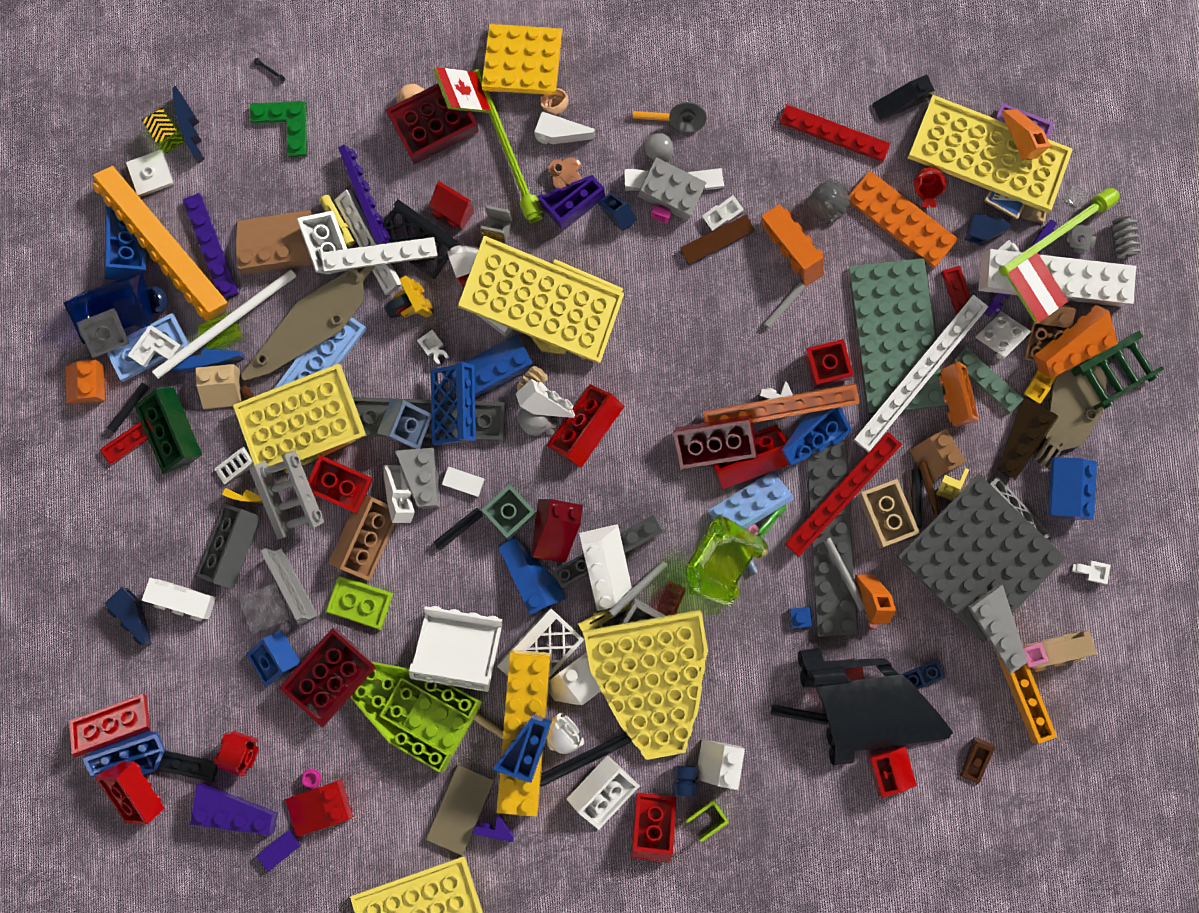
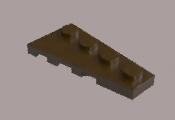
(1026, 435)

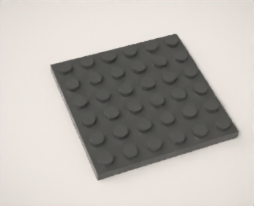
(977, 546)

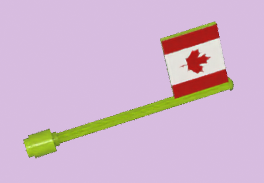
(464, 92)

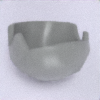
(659, 146)

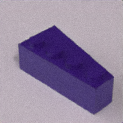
(226, 811)

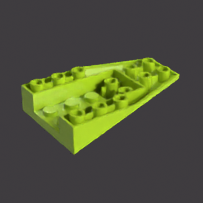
(416, 714)

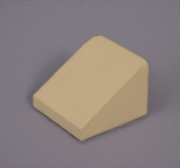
(1033, 214)

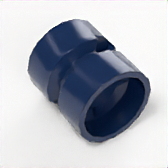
(685, 780)

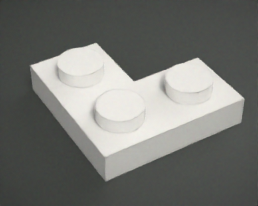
(152, 342)

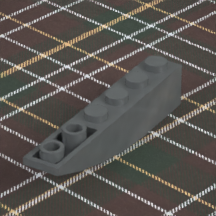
(631, 539)

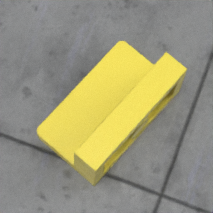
(951, 487)

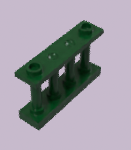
(1117, 352)

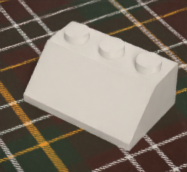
(321, 235)
(602, 792)

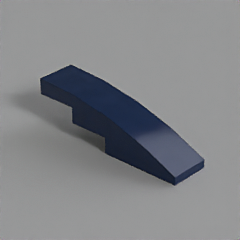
(186, 121)

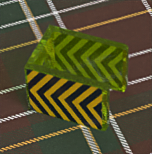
(163, 130)

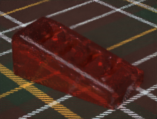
(674, 586)

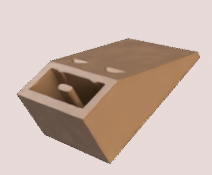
(1047, 330)

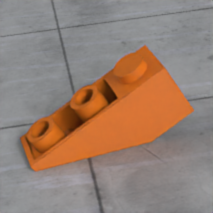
(1026, 134)
(876, 599)

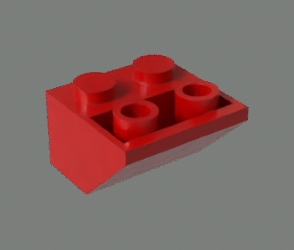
(892, 772)

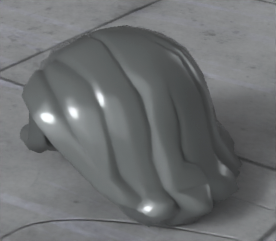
(829, 201)

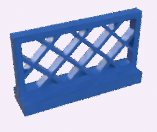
(464, 403)

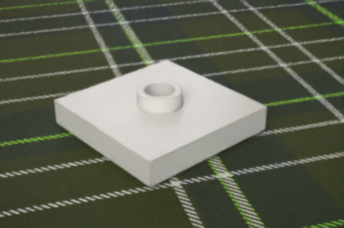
(150, 173)

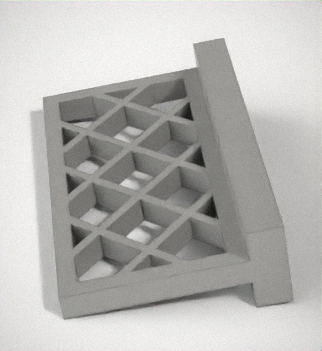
(289, 585)

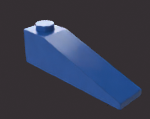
(122, 250)

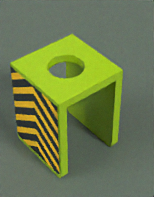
(716, 827)

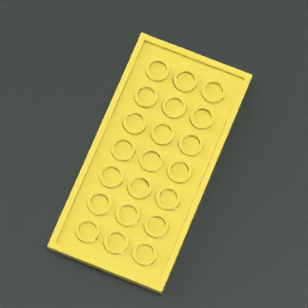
(986, 154)
(540, 299)

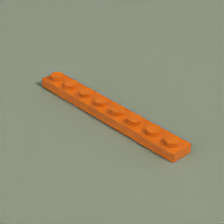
(789, 405)

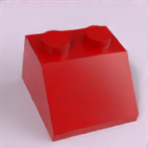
(450, 206)

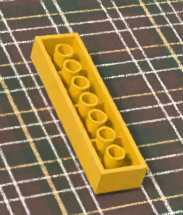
(524, 697)

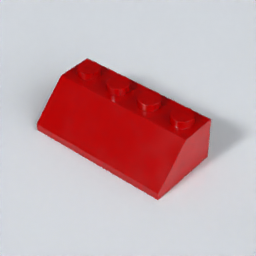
(593, 418)
(769, 458)

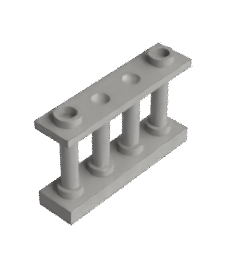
(272, 501)

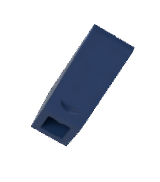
(130, 612)

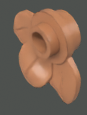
(567, 174)

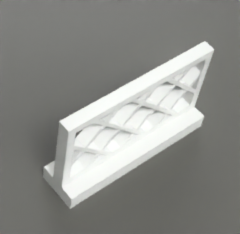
(538, 630)

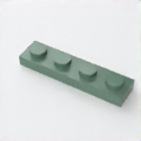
(989, 381)

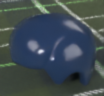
(158, 300)

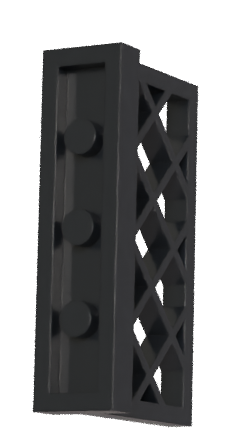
(428, 227)

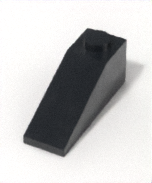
(905, 97)

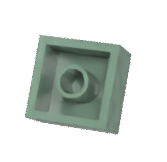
(509, 512)

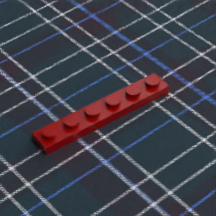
(834, 133)

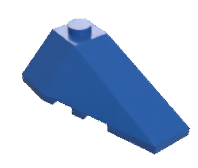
(815, 433)
(532, 579)

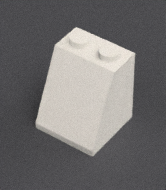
(720, 764)

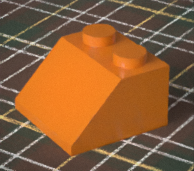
(85, 382)

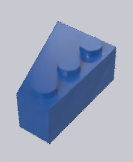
(525, 751)

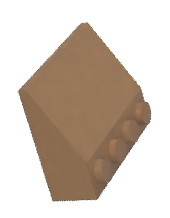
(271, 243)

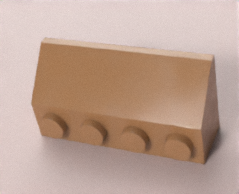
(363, 539)

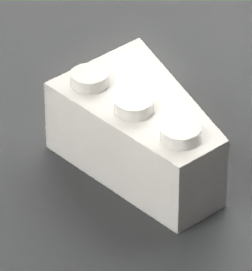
(179, 599)

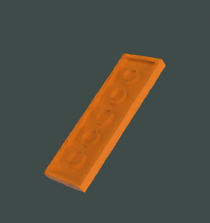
(902, 219)

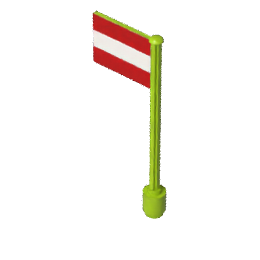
(1030, 274)

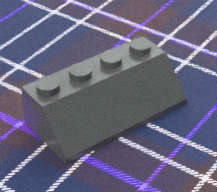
(228, 546)

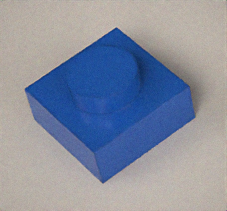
(800, 617)

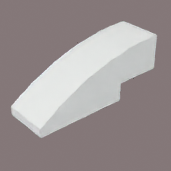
(398, 494)

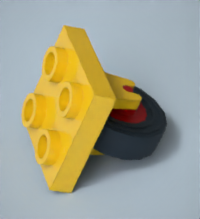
(409, 300)

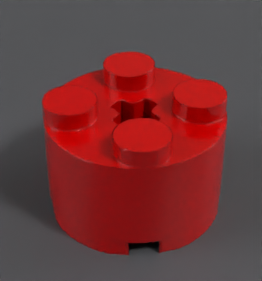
(237, 753)

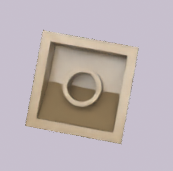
(218, 386)

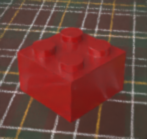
(828, 364)

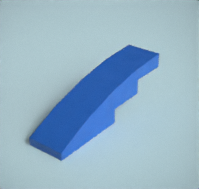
(209, 357)

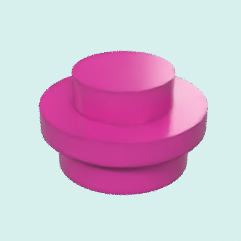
(311, 778)

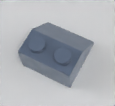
(404, 423)

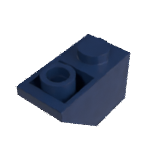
(985, 229)

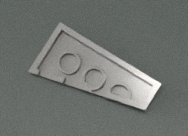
(998, 625)

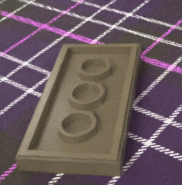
(460, 809)

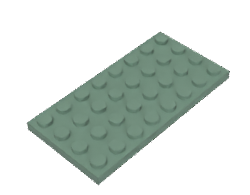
(893, 329)

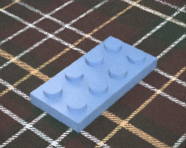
(126, 366)
(754, 501)

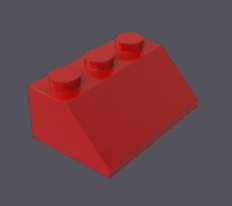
(130, 793)

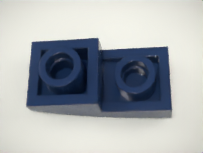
(925, 674)

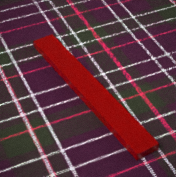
(843, 494)

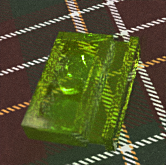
(227, 336)

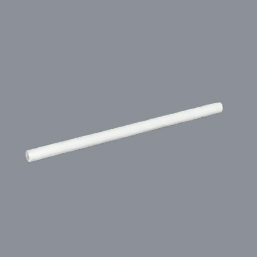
(223, 324)

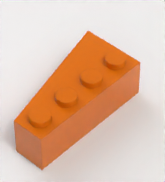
(794, 244)
(1079, 343)

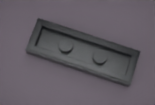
(188, 766)

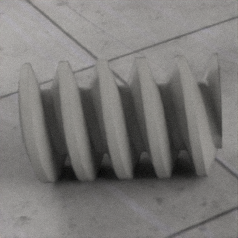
(1125, 237)

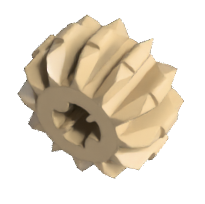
(533, 373)

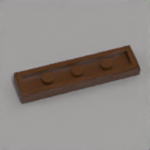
(717, 239)

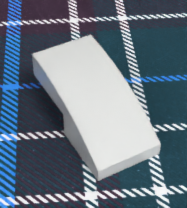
(723, 213)

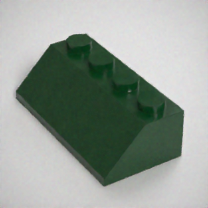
(172, 436)

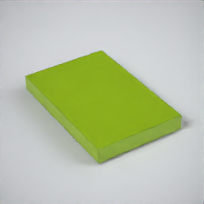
(359, 602)

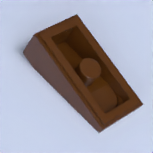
(977, 760)

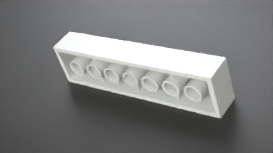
(1077, 278)

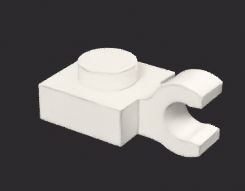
(1094, 572)

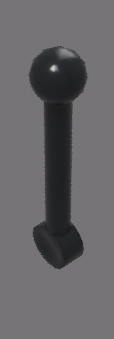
(257, 61)

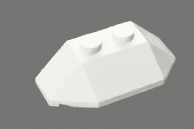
(574, 683)

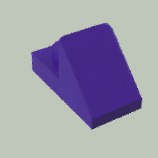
(501, 830)

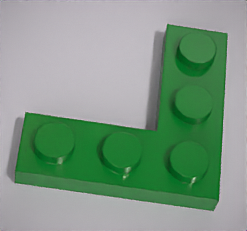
(291, 112)

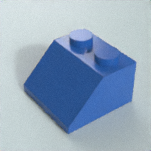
(273, 658)

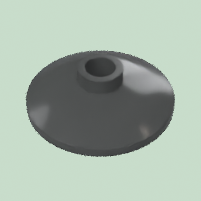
(687, 117)

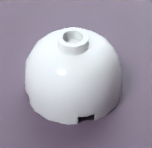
(563, 735)

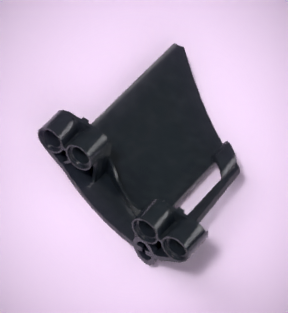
(869, 710)

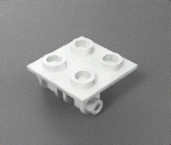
(1003, 335)

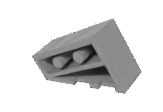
(422, 475)

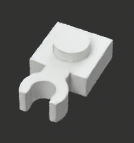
(431, 345)

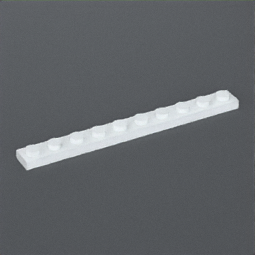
(920, 373)

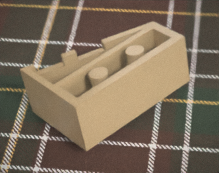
(1066, 648)

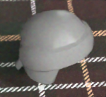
(535, 424)

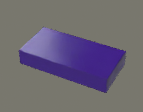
(278, 850)

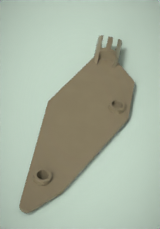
(311, 322)
(1073, 403)

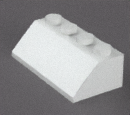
(606, 565)

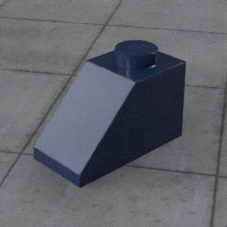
(618, 211)

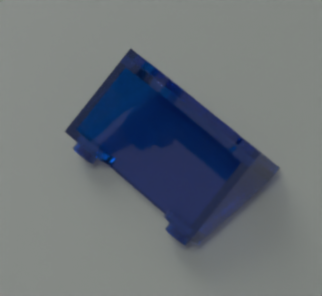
(126, 296)

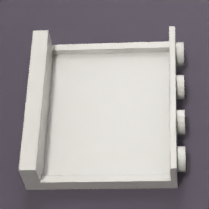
(456, 648)

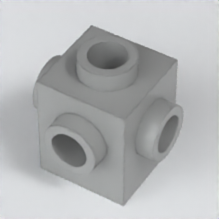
(1081, 231)

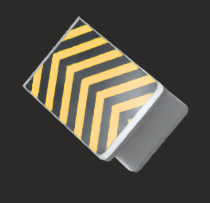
(497, 216)

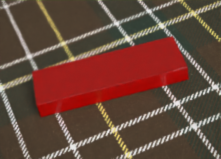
(956, 287)
(125, 443)

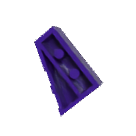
(572, 201)

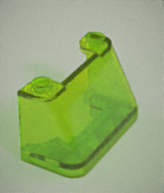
(722, 560)

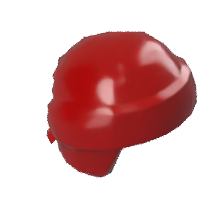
(928, 185)

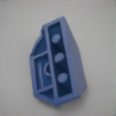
(144, 749)

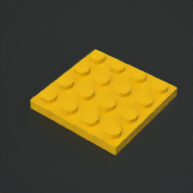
(522, 59)

